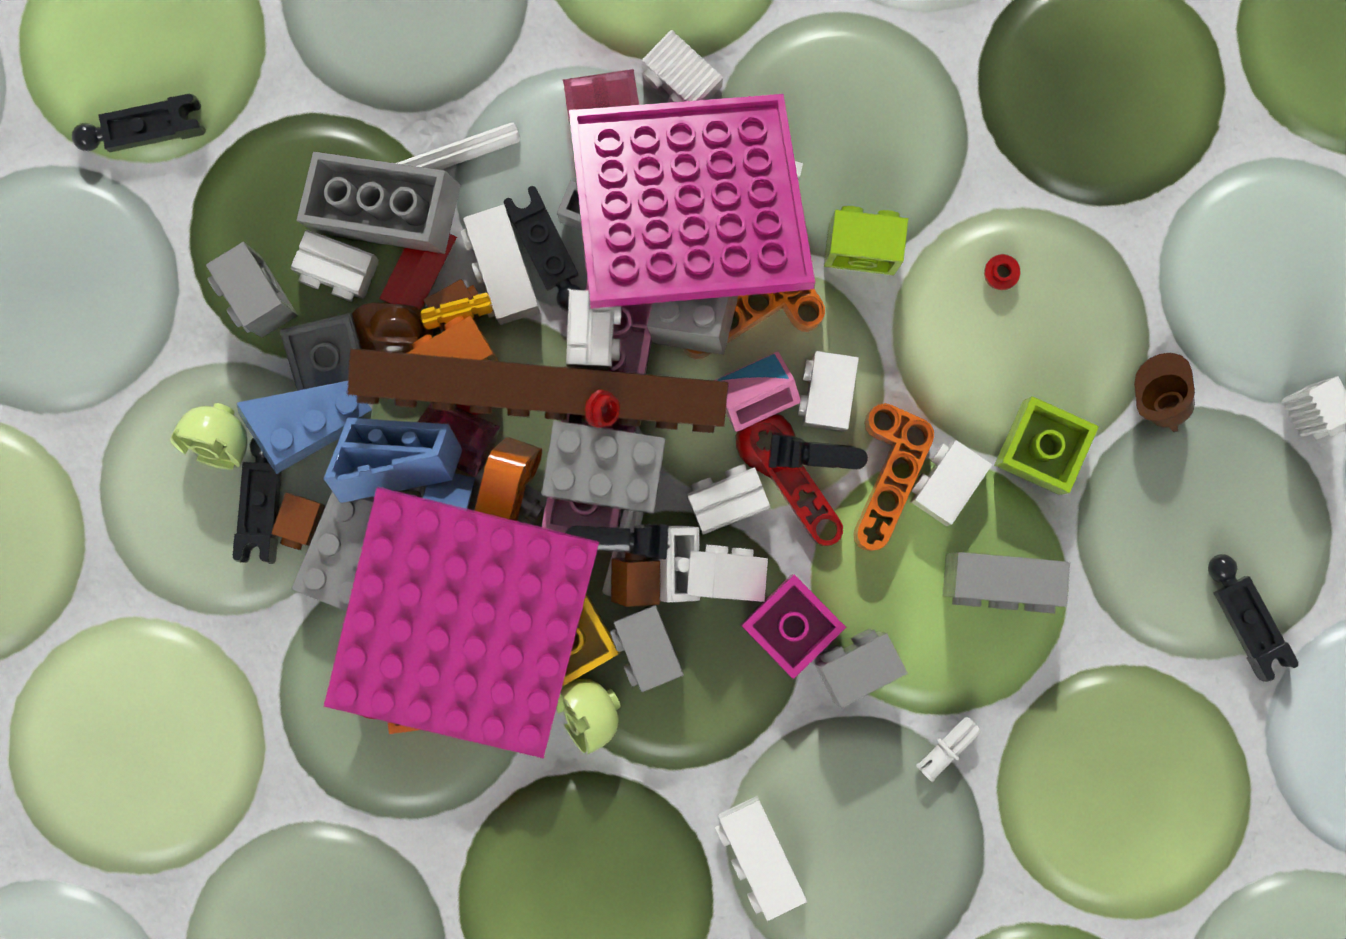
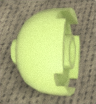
(213, 435)
(589, 713)

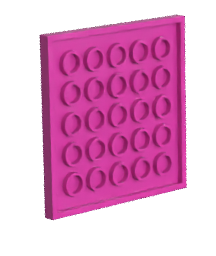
(689, 201)
(460, 623)

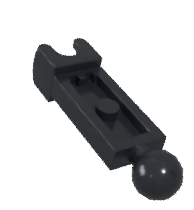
(141, 125)
(544, 246)
(257, 509)
(1250, 619)

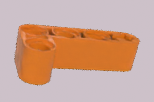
(788, 301)
(506, 476)
(886, 480)

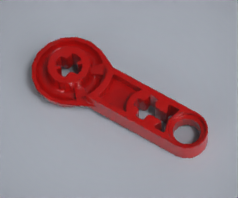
(787, 480)

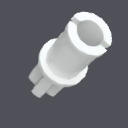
(948, 749)

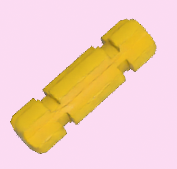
(463, 307)

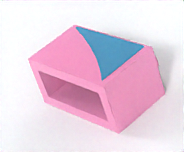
(759, 391)

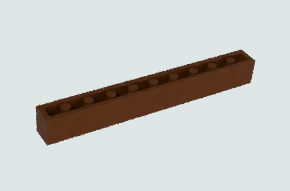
(533, 388)

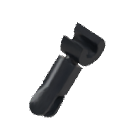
(794, 451)
(646, 540)

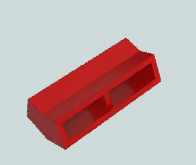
(414, 276)

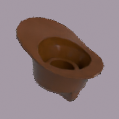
(389, 326)
(1165, 390)

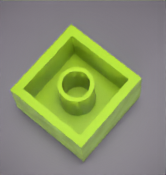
(866, 241)
(1046, 445)

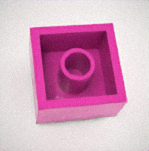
(793, 626)

